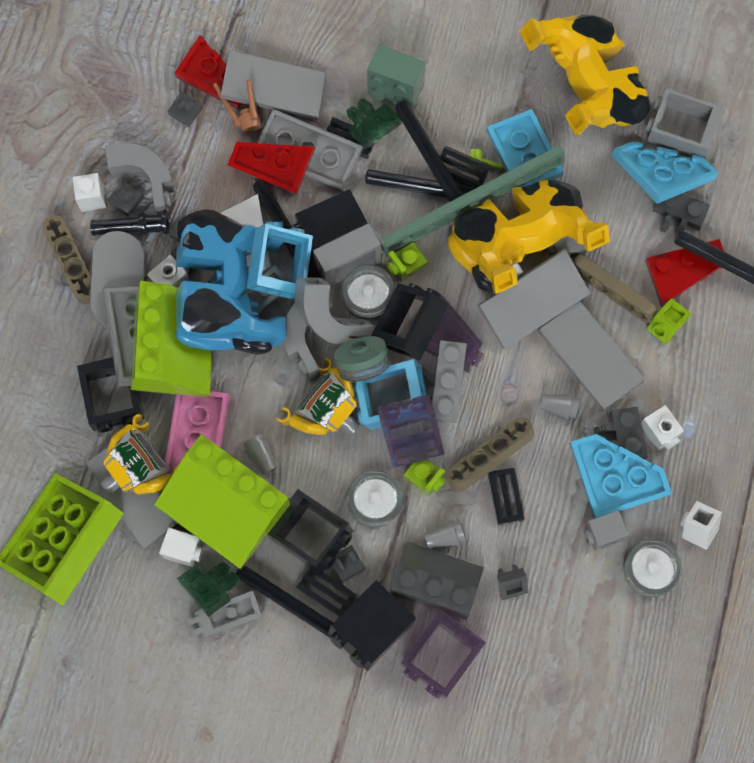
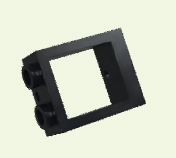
(423, 325)
(106, 422)
(298, 505)

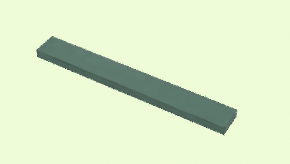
(474, 198)

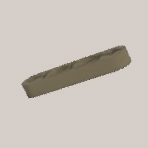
(67, 260)
(615, 289)
(493, 456)

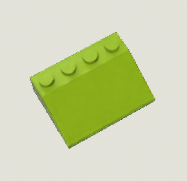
(158, 357)
(222, 501)
(59, 538)

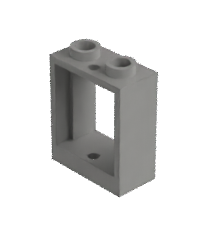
(693, 107)
(348, 252)

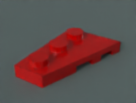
(273, 163)

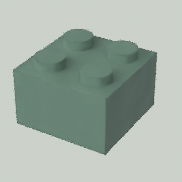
(395, 76)

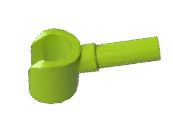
(477, 153)

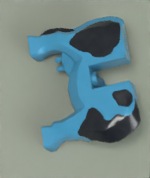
(219, 312)

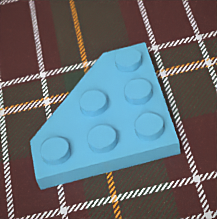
(662, 171)
(615, 476)

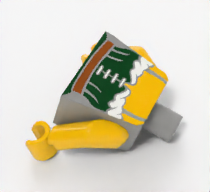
(325, 406)
(134, 462)

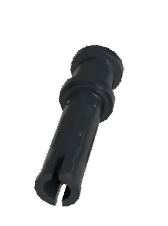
(144, 226)

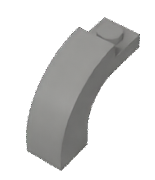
(139, 161)
(313, 306)
(296, 344)

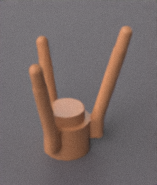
(248, 118)

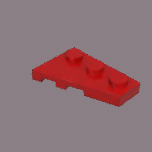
(202, 69)
(678, 271)

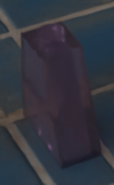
(454, 329)

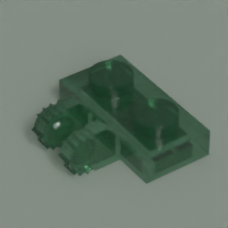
(375, 125)
(210, 586)

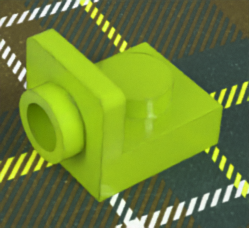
(406, 261)
(668, 321)
(426, 476)

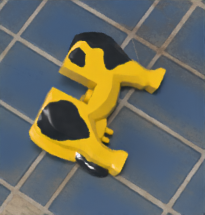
(580, 47)
(491, 244)

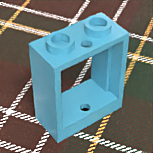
(273, 286)
(416, 386)

